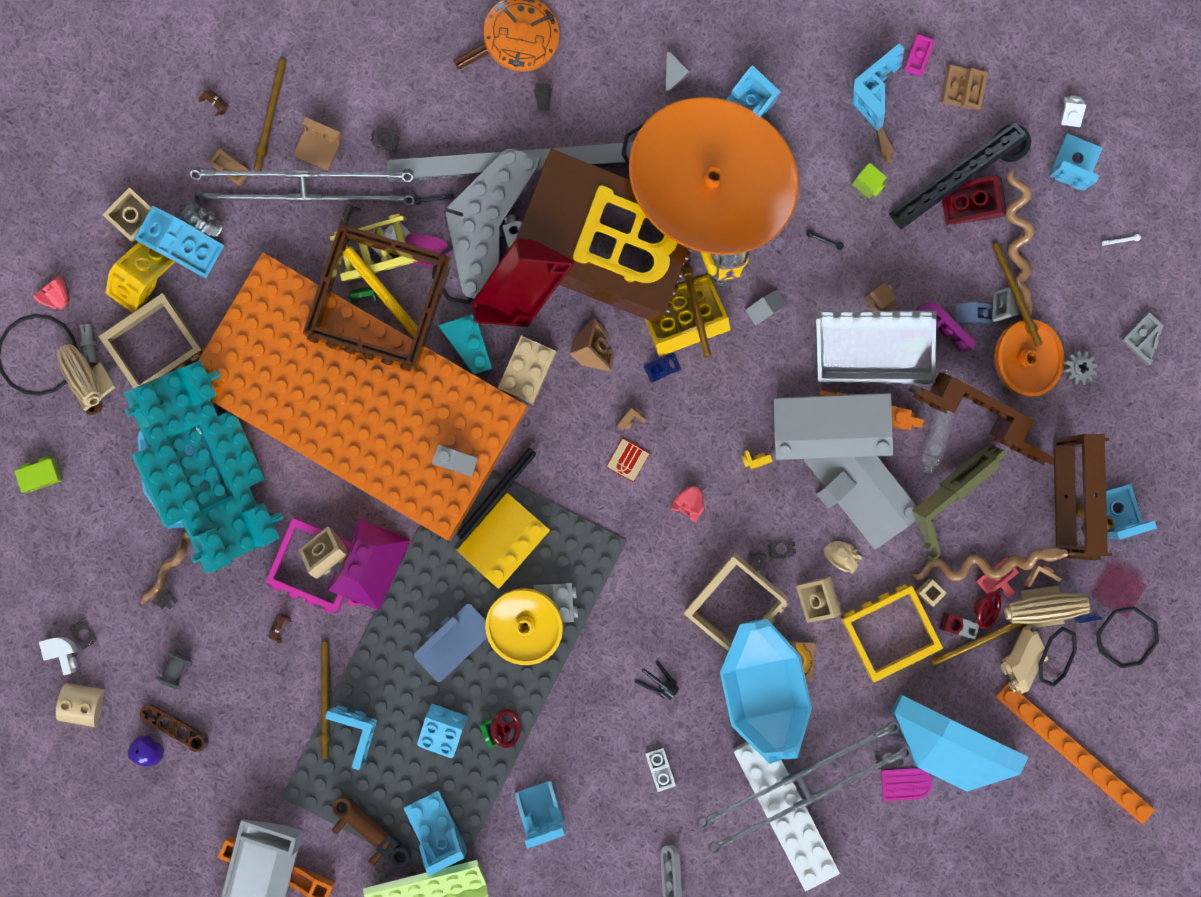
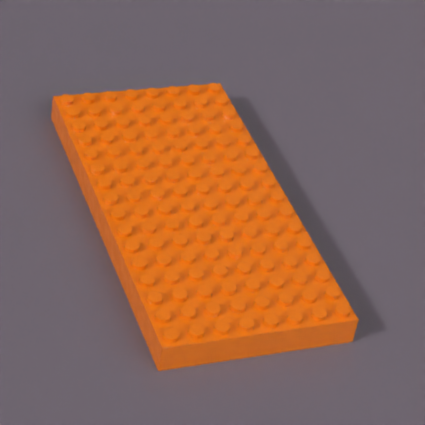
(355, 412)

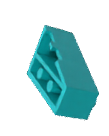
(469, 343)

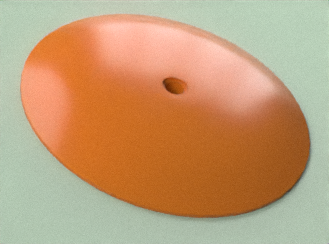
(721, 141)

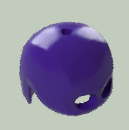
(149, 751)

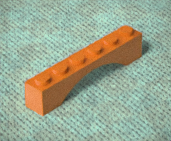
(302, 879)

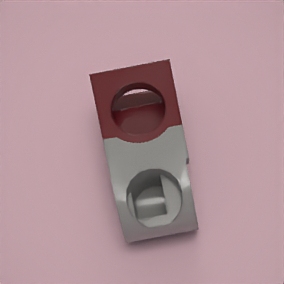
(959, 626)

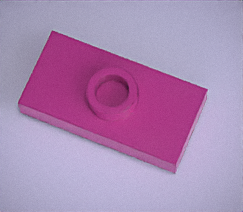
(919, 55)

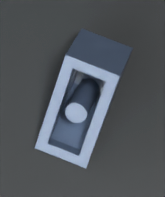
(974, 313)

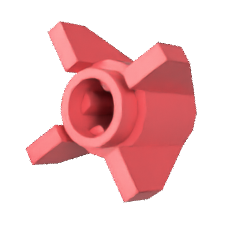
(53, 294)
(689, 502)

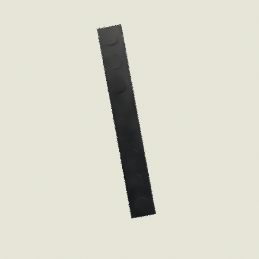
(958, 175)

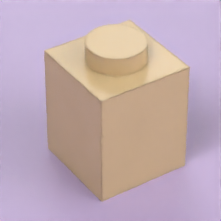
(931, 592)

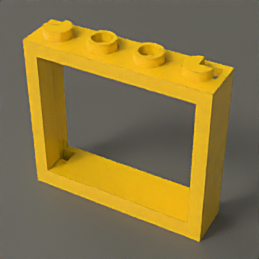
(905, 661)

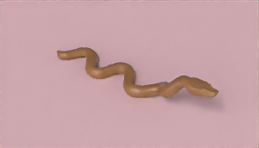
(1020, 262)
(1046, 554)
(165, 567)

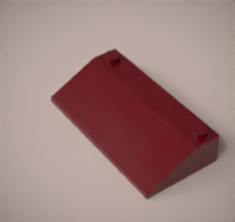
(520, 284)

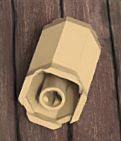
(1023, 660)

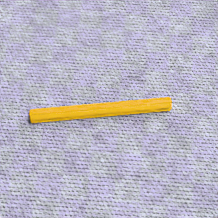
(381, 290)

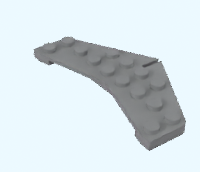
(485, 207)

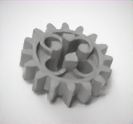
(202, 220)

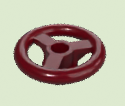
(984, 608)
(502, 729)

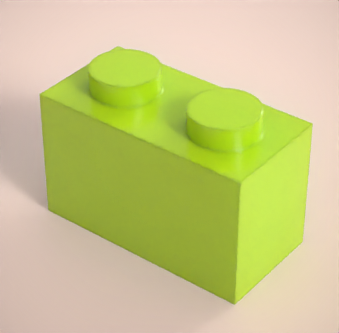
(870, 181)
(38, 475)

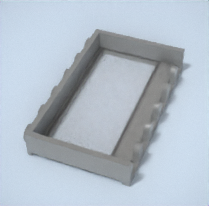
(876, 346)

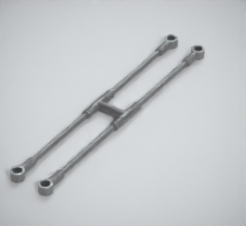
(302, 175)
(809, 797)

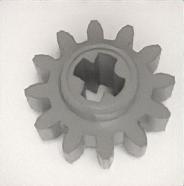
(1085, 364)

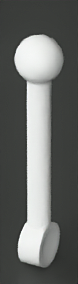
(1136, 237)

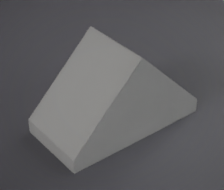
(675, 73)
(1004, 305)
(766, 307)
(836, 489)

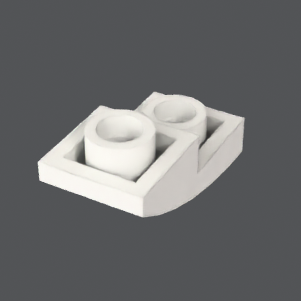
(660, 769)

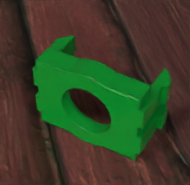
(362, 292)
(483, 725)

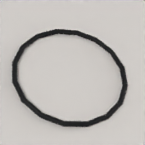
(5, 334)

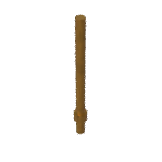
(261, 150)
(688, 276)
(1031, 327)
(976, 642)
(324, 738)

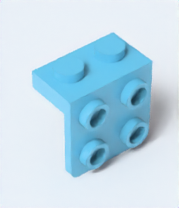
(442, 730)

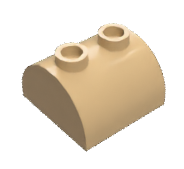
(323, 553)
(819, 599)
(79, 704)

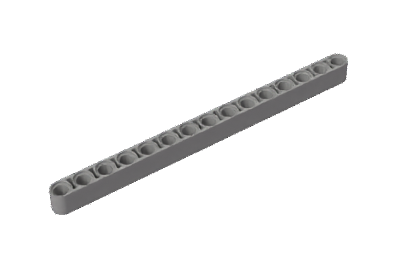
(469, 164)

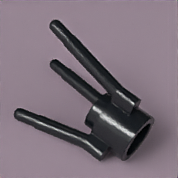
(668, 689)

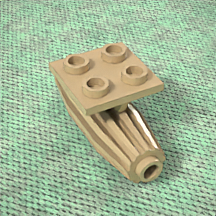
(86, 383)
(1046, 607)

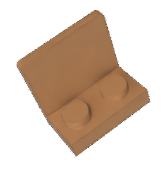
(318, 144)

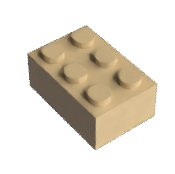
(527, 370)

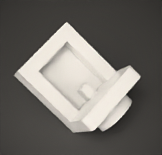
(1073, 111)

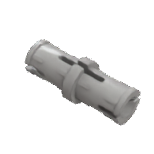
(88, 343)

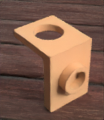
(1045, 571)

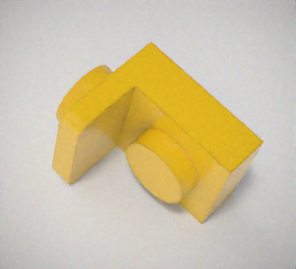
(760, 460)

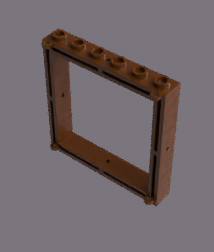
(327, 280)
(1094, 506)

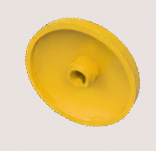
(519, 642)

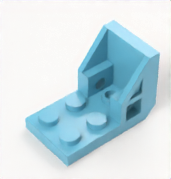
(870, 89)
(755, 92)
(179, 241)
(540, 814)
(437, 832)

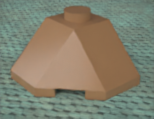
(882, 298)
(591, 347)

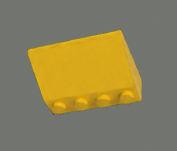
(679, 326)
(503, 540)

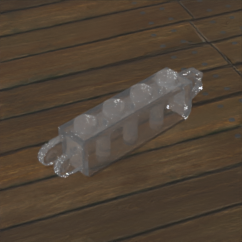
(937, 435)

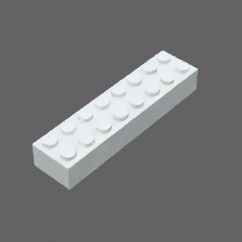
(794, 830)

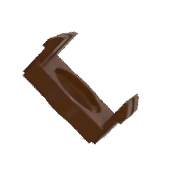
(215, 100)
(276, 627)

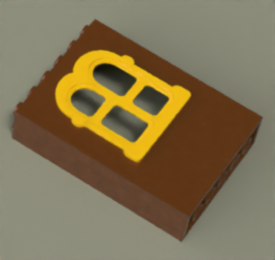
(568, 213)

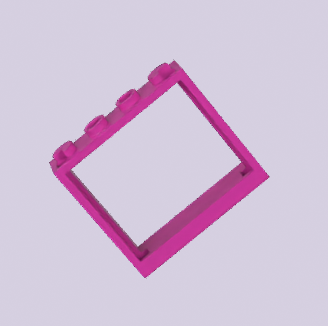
(293, 591)

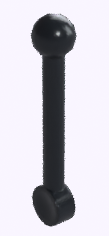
(418, 201)
(839, 245)

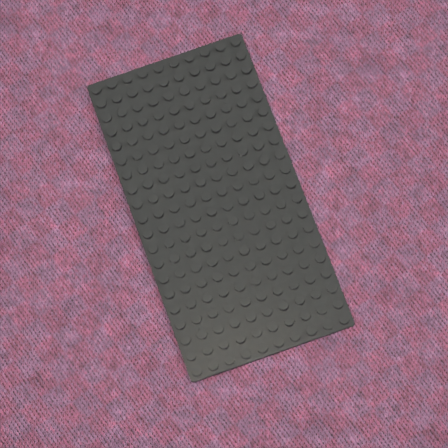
(398, 690)

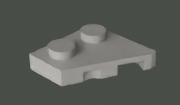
(1144, 338)

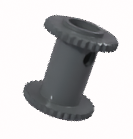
(173, 670)

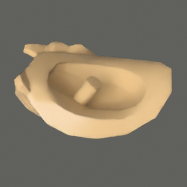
(842, 556)

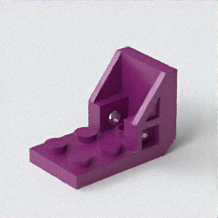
(949, 327)

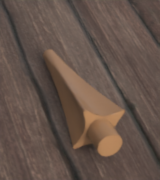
(885, 146)

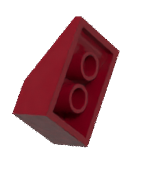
(975, 201)

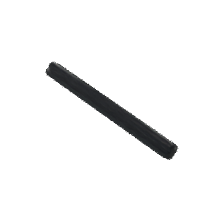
(496, 494)

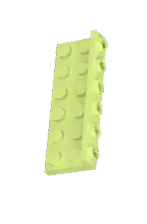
(453, 881)

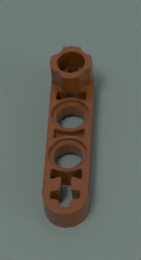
(172, 731)

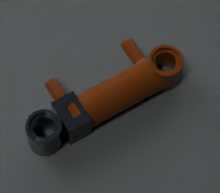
(384, 841)

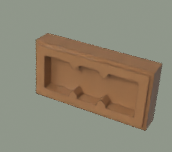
(224, 162)

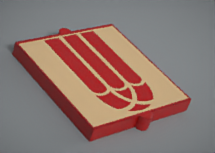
(628, 460)

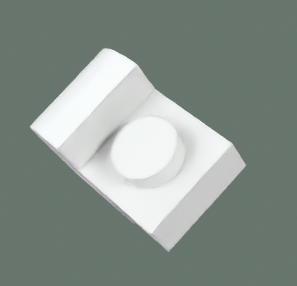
(61, 648)

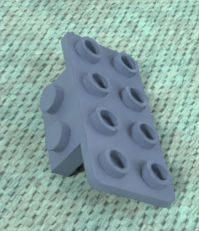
(452, 642)

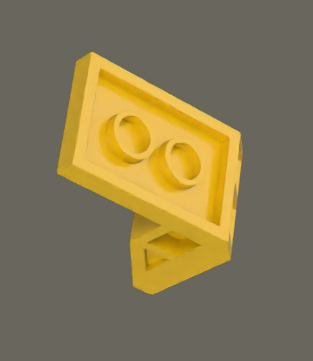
(135, 276)

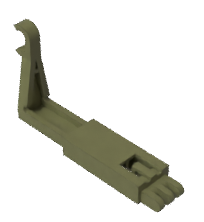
(954, 488)

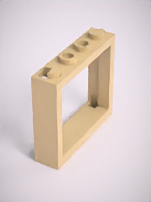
(138, 316)
(717, 635)

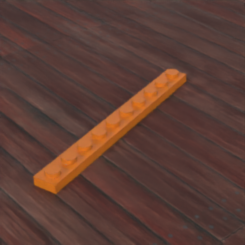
(1075, 754)

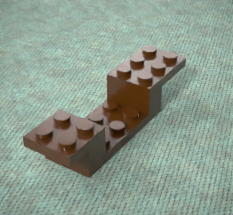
(1009, 427)

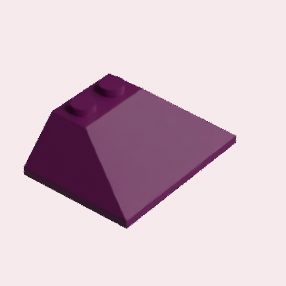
(369, 565)

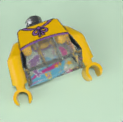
(725, 266)

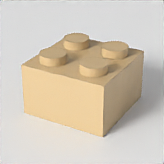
(128, 214)

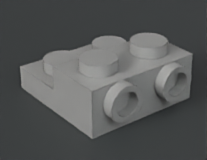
(562, 595)

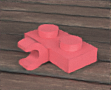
(991, 585)

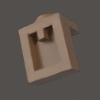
(628, 420)

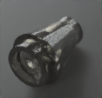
(543, 96)

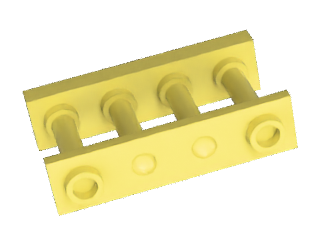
(387, 261)

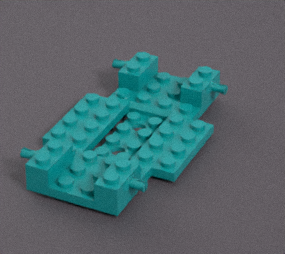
(167, 417)

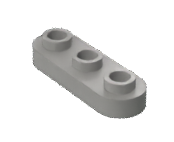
(670, 871)

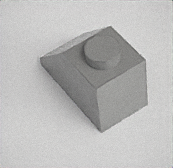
(455, 460)

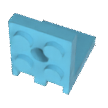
(1068, 171)
(1129, 520)
(357, 720)

